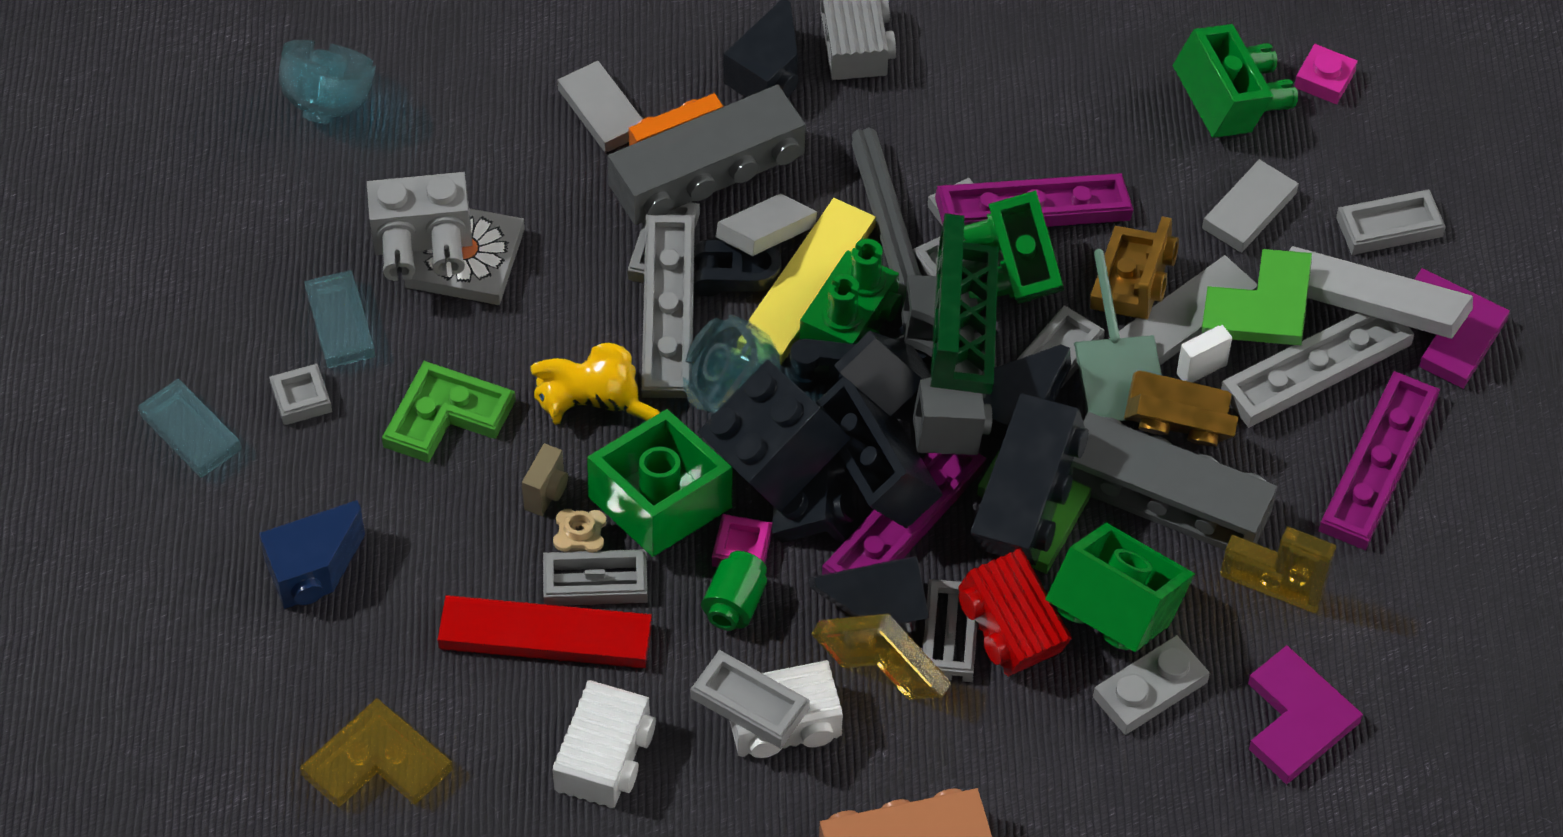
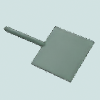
(1109, 364)

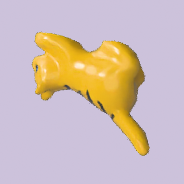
(600, 381)

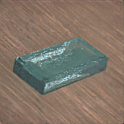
(339, 319)
(189, 427)

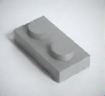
(1151, 685)

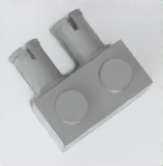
(420, 216)

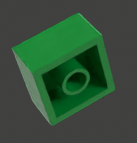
(659, 482)
(1119, 587)

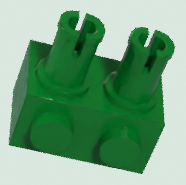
(1228, 80)
(1027, 250)
(853, 298)

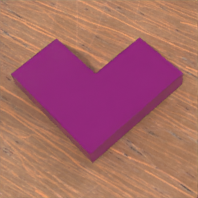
(1460, 356)
(1310, 719)

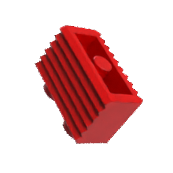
(1013, 613)

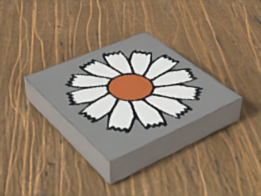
(486, 262)

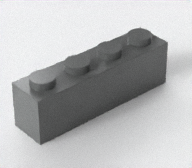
(706, 154)
(1172, 484)

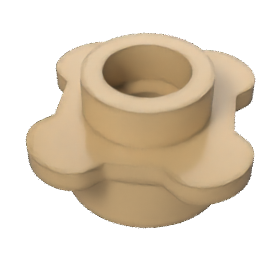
(586, 539)

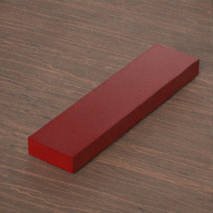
(545, 631)

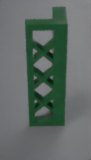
(953, 314)

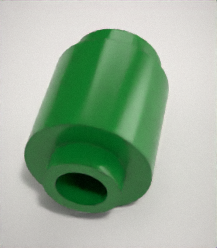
(735, 591)

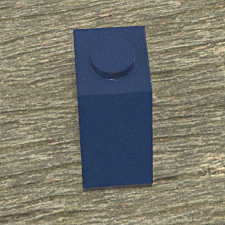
(312, 553)

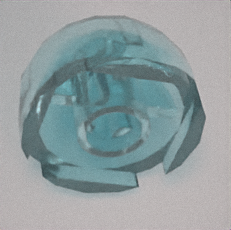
(324, 80)
(724, 359)

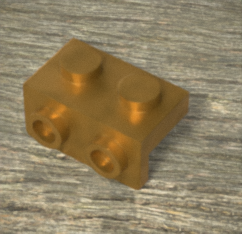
(1137, 268)
(1180, 406)

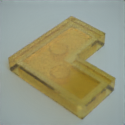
(1292, 574)
(884, 644)
(372, 745)

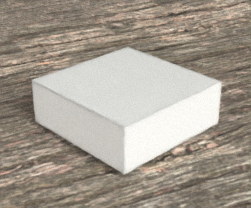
(1204, 354)

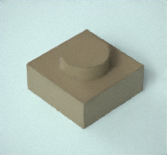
(544, 480)

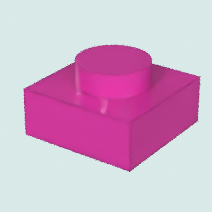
(1325, 74)

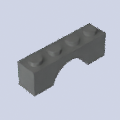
(943, 418)

